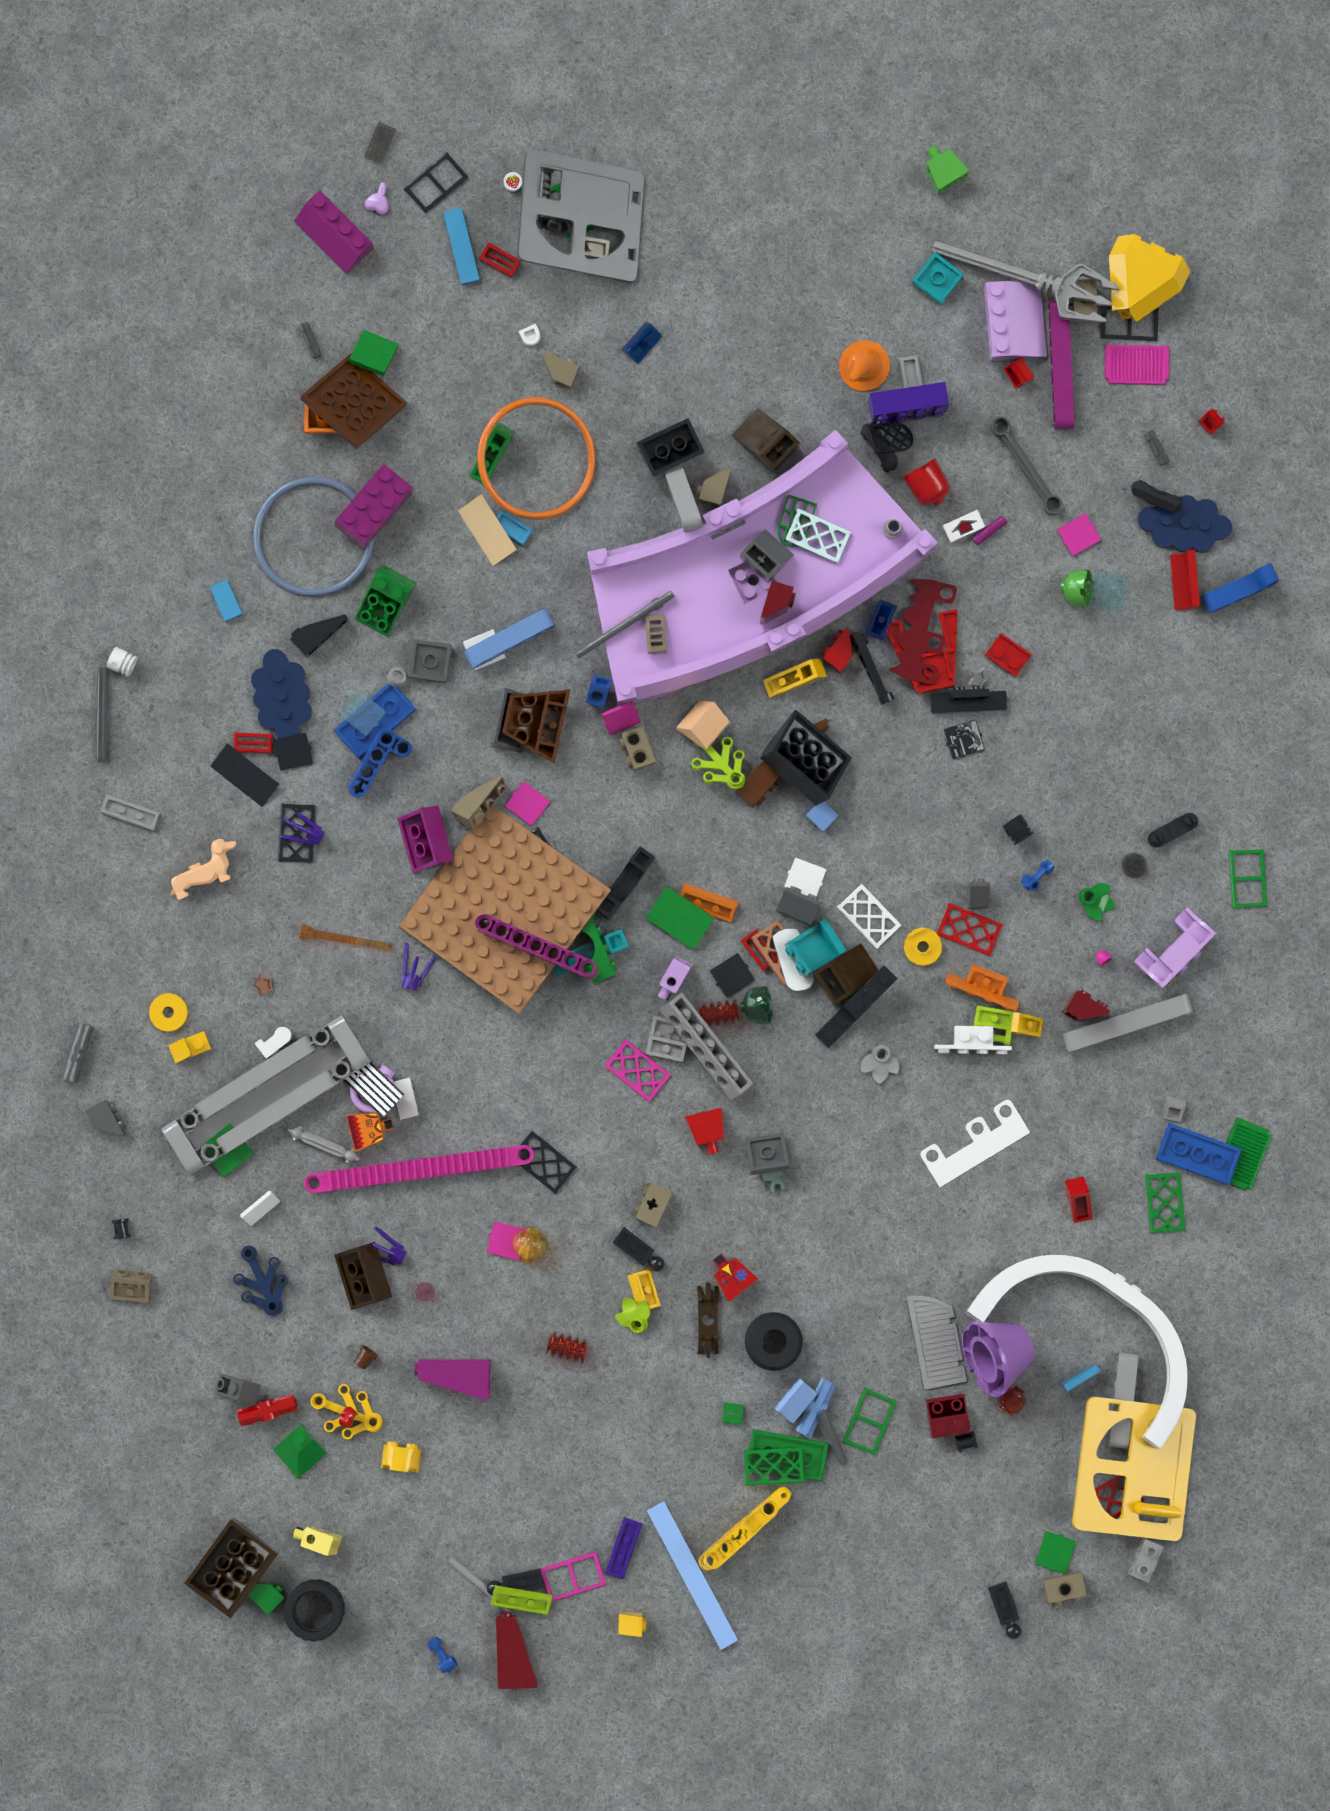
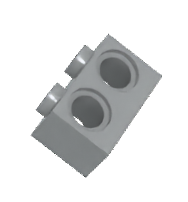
(1145, 1560)

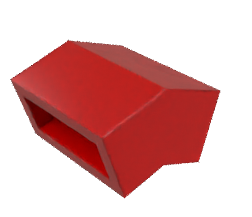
(1019, 373)

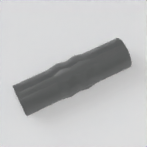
(77, 1052)

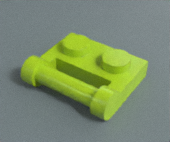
(998, 1019)

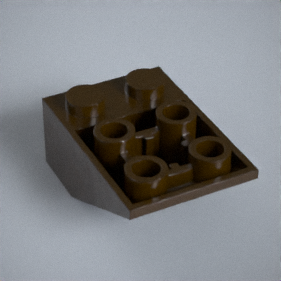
(766, 440)
(846, 974)

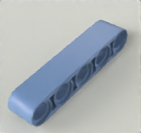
(509, 638)

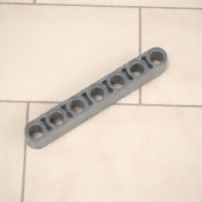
(1127, 1022)

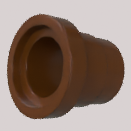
(365, 1357)

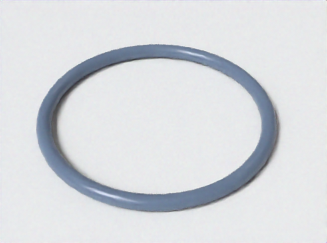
(258, 547)

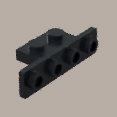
(968, 700)

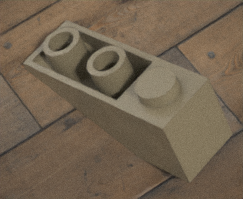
(476, 804)

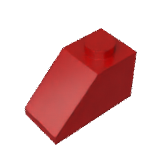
(1078, 1199)

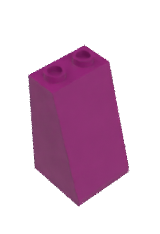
(460, 1375)

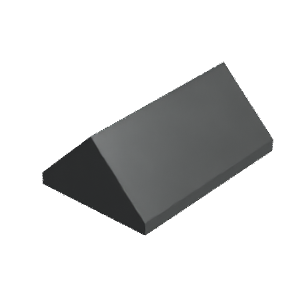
(499, 739)

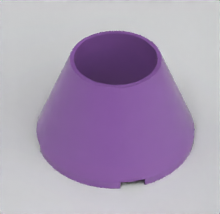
(997, 1354)

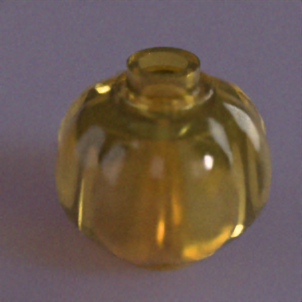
(530, 1244)

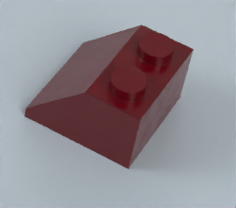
(777, 601)

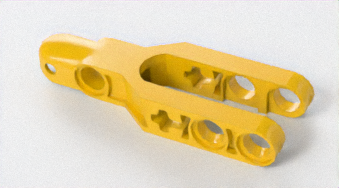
(747, 1527)

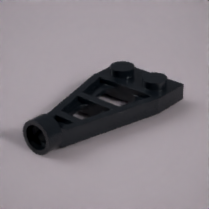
(859, 642)

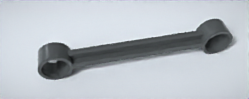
(1026, 465)

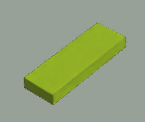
(521, 1600)

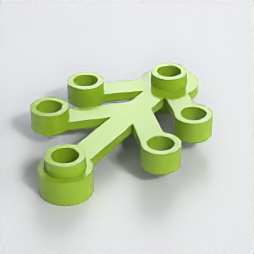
(721, 763)

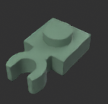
(773, 1177)

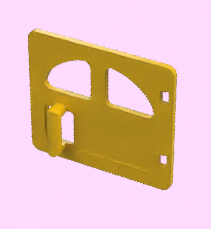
(1146, 1472)

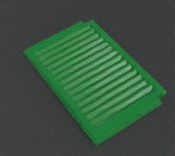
(1254, 1144)

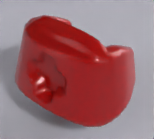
(347, 1417)

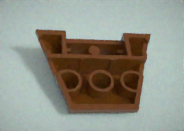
(537, 721)

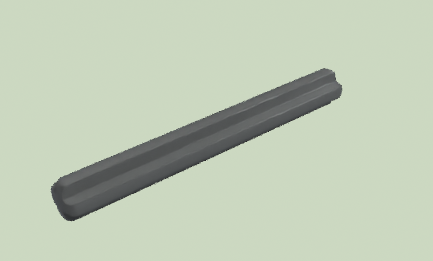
(101, 714)

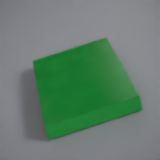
(680, 917)

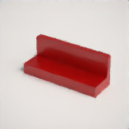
(1184, 580)

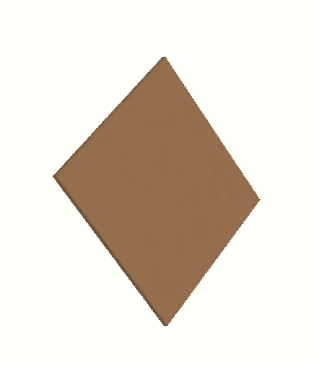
(513, 878)

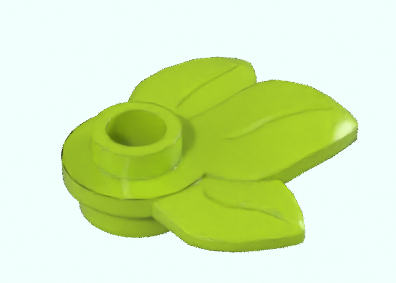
(632, 1313)

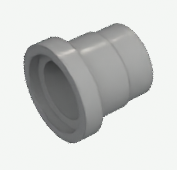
(890, 534)

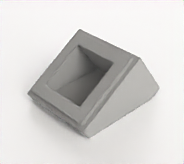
(1174, 1109)

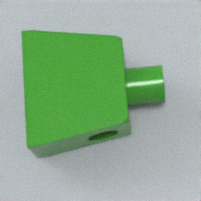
(944, 169)

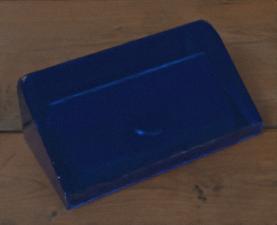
(642, 342)
(881, 620)

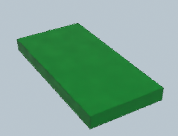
(813, 1454)

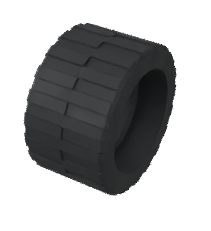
(309, 1633)

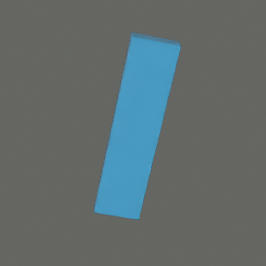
(461, 246)

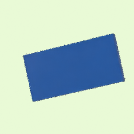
(397, 710)
(1198, 1154)

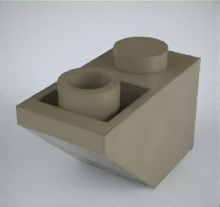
(561, 371)

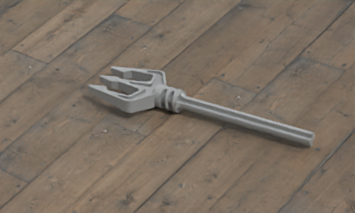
(1062, 288)

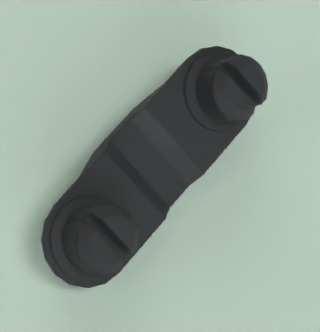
(888, 460)
(1156, 497)
(1172, 830)

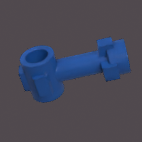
(1031, 882)
(447, 1663)

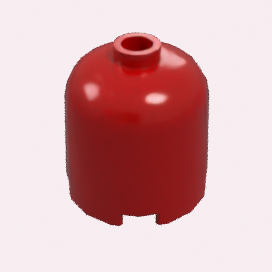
(928, 484)

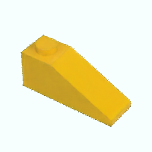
(795, 677)

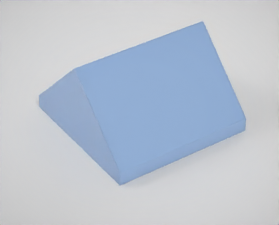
(796, 1400)

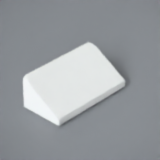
(406, 1104)
(260, 1208)

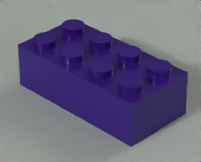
(908, 403)

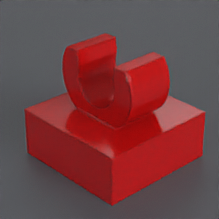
(1211, 421)

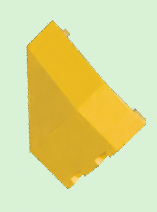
(1144, 276)

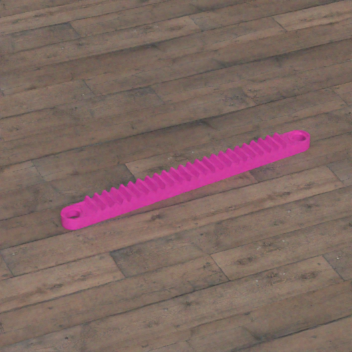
(419, 1169)

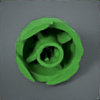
(1077, 588)

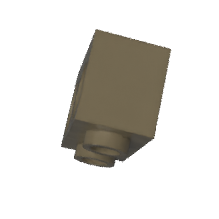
(642, 747)

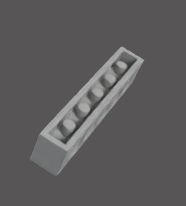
(706, 1046)

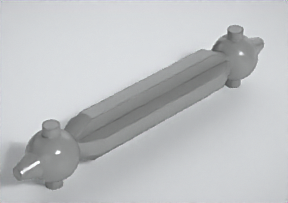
(323, 1144)

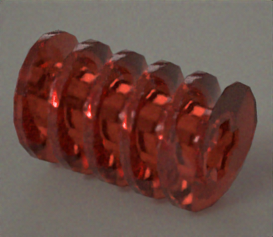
(719, 1013)
(567, 1347)

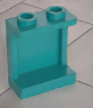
(814, 948)

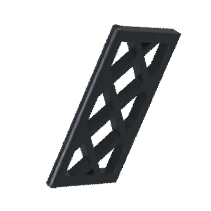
(282, 842)
(559, 1158)

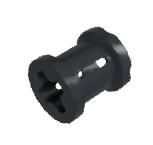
(121, 1228)
(966, 1441)

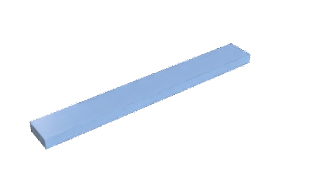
(692, 1575)

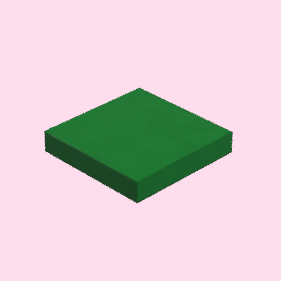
(373, 352)
(233, 1159)

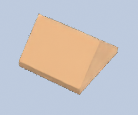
(703, 723)

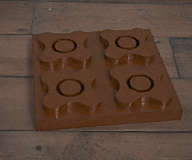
(353, 402)

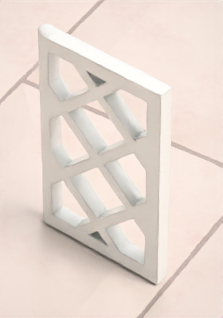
(871, 900)

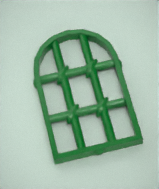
(792, 513)

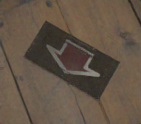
(380, 143)

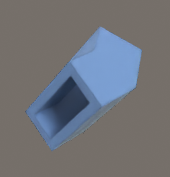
(822, 815)

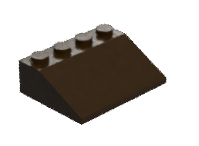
(231, 1568)

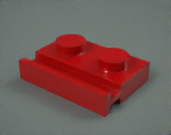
(1008, 655)

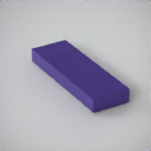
(623, 1548)

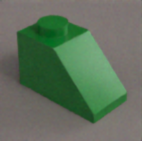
(267, 1596)

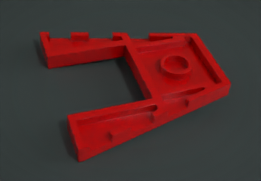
(943, 661)

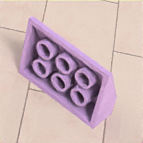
(1014, 321)

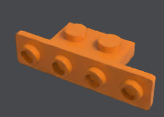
(985, 985)

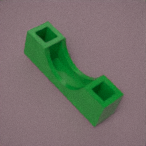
(600, 957)

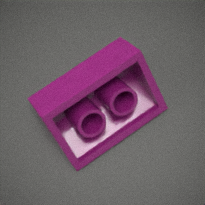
(425, 839)

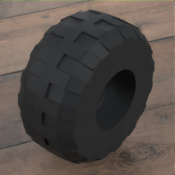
(787, 1355)

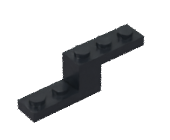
(856, 1006)

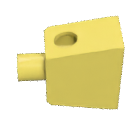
(325, 1541)

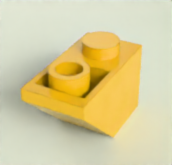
(631, 1624)

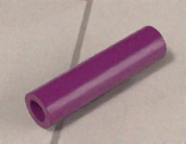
(989, 530)

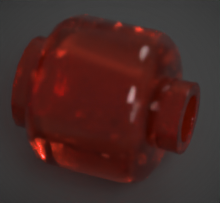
(1012, 1400)

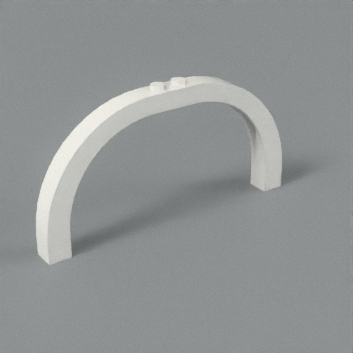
(1130, 1296)

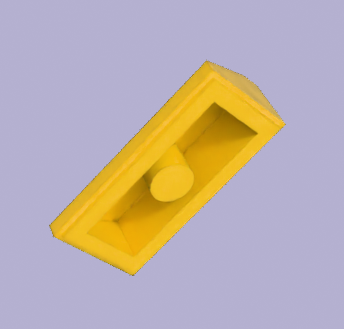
(644, 1288)

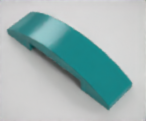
(615, 942)

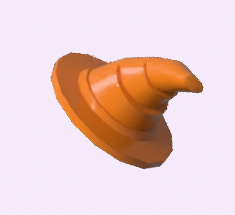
(864, 365)

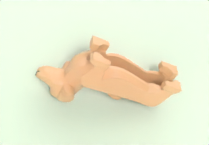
(206, 873)

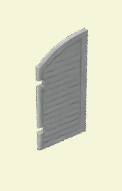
(936, 1342)

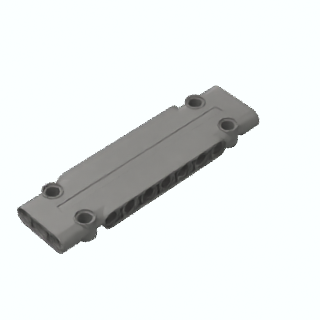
(266, 1094)

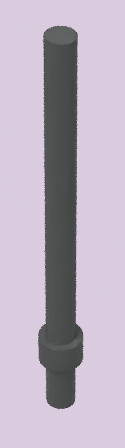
(656, 603)

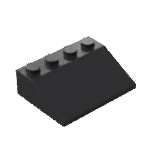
(806, 758)

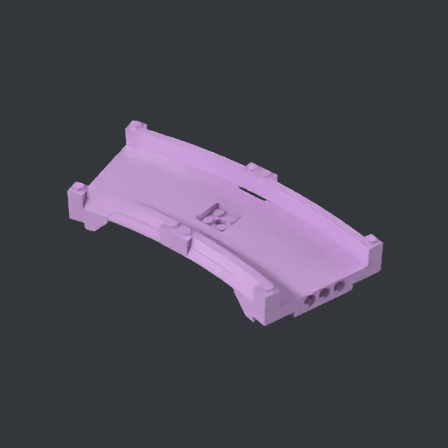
(715, 610)

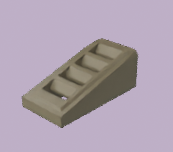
(656, 649)

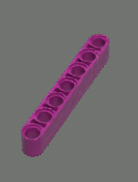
(1062, 369)
(545, 950)

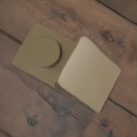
(596, 248)

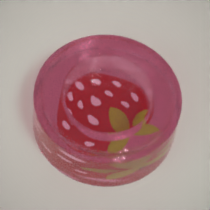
(424, 1291)

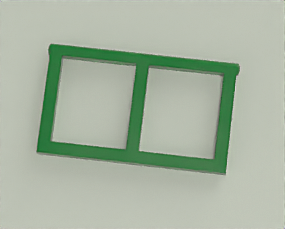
(1262, 878)
(883, 1427)

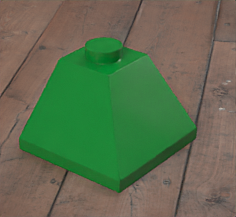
(299, 1451)

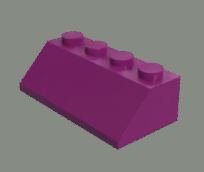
(333, 232)

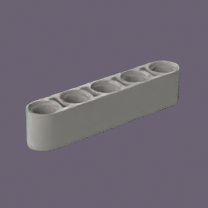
(683, 498)
(1123, 1390)

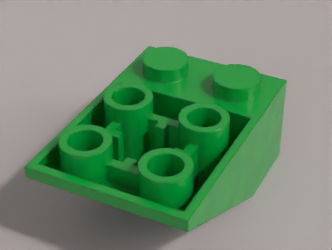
(385, 600)

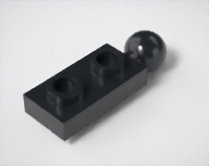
(638, 1250)
(525, 1580)
(1005, 1608)

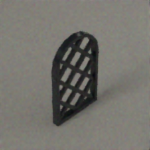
(890, 425)

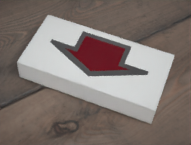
(963, 526)

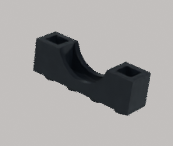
(626, 882)

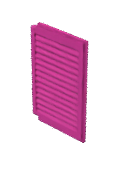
(1137, 364)

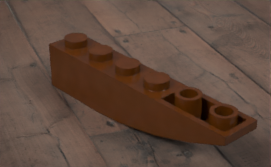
(764, 779)

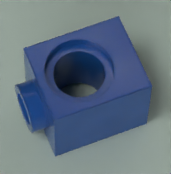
(601, 685)

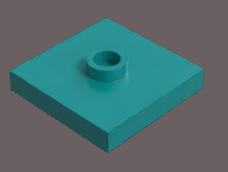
(937, 278)

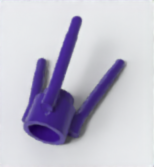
(314, 835)
(411, 980)
(395, 1254)

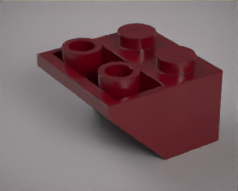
(1082, 1007)
(947, 1416)

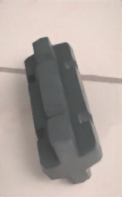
(310, 340)
(1156, 447)

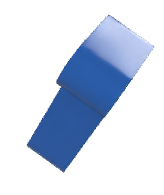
(1240, 588)
(375, 765)

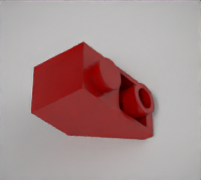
(840, 652)

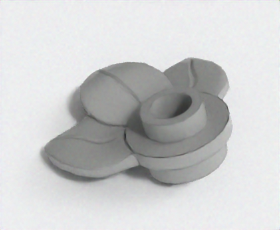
(880, 1066)

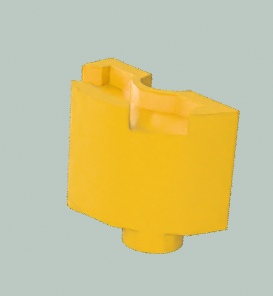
(401, 1458)

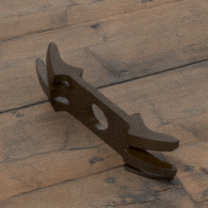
(707, 1307)

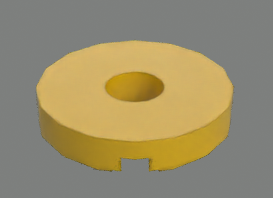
(931, 954)
(162, 1002)

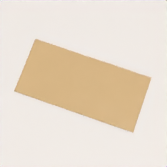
(487, 530)

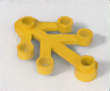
(365, 1425)

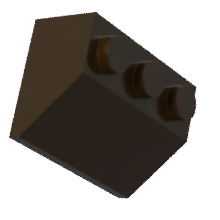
(363, 1276)

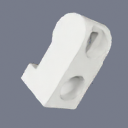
(280, 1039)

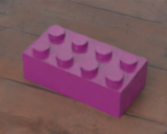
(373, 506)

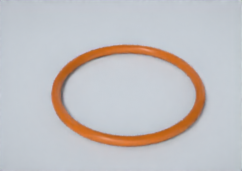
(482, 467)

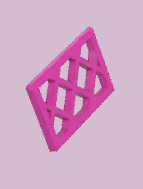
(653, 1066)

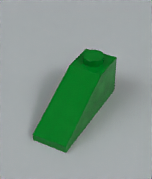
(495, 449)

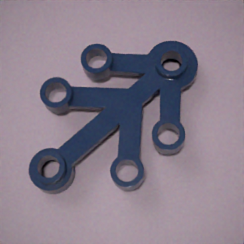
(262, 1284)

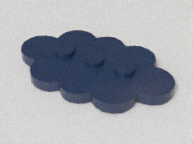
(1192, 526)
(281, 694)

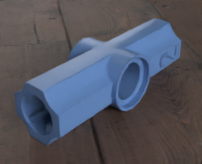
(811, 1414)

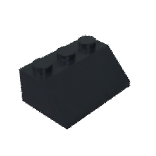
(670, 447)

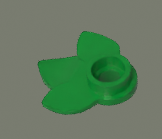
(1099, 902)

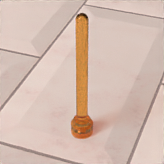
(308, 932)

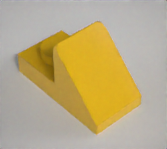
(1026, 1025)
(189, 1047)

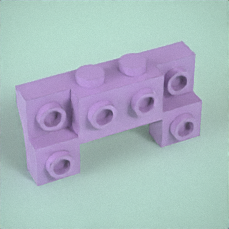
(1184, 949)

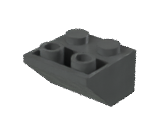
(766, 555)
(798, 905)

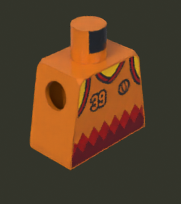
(367, 1129)

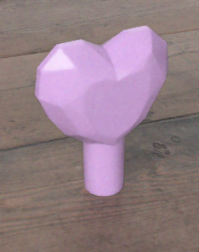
(378, 201)

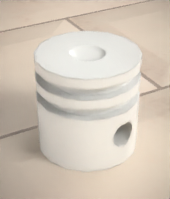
(122, 661)

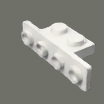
(973, 1038)

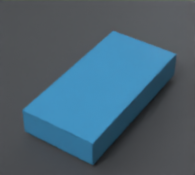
(514, 528)
(226, 600)
(1081, 1377)

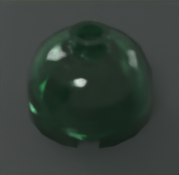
(757, 1005)

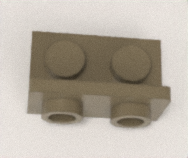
(130, 1286)

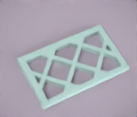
(822, 551)

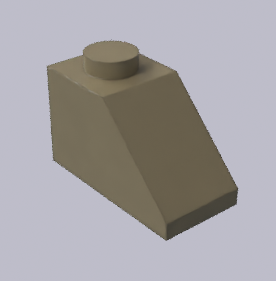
(714, 489)

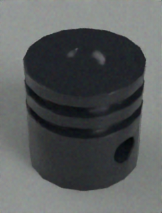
(1017, 829)

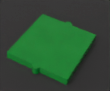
(1055, 1552)

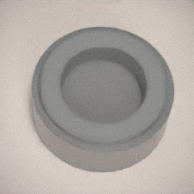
(397, 677)

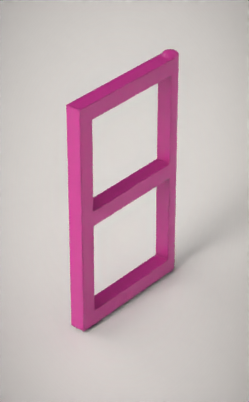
(568, 1562)

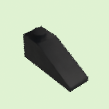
(312, 636)

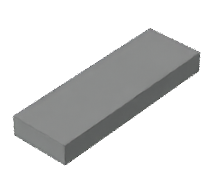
(130, 812)

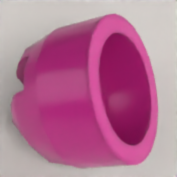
(1103, 957)

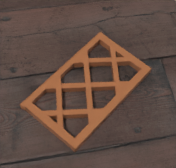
(765, 950)

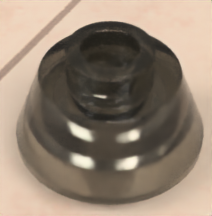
(1128, 866)

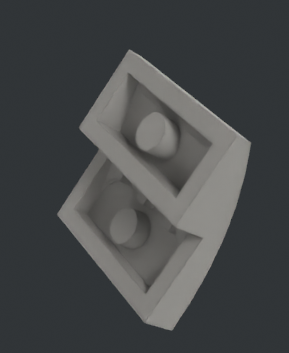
(665, 1040)

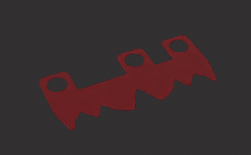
(917, 638)

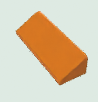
(714, 904)

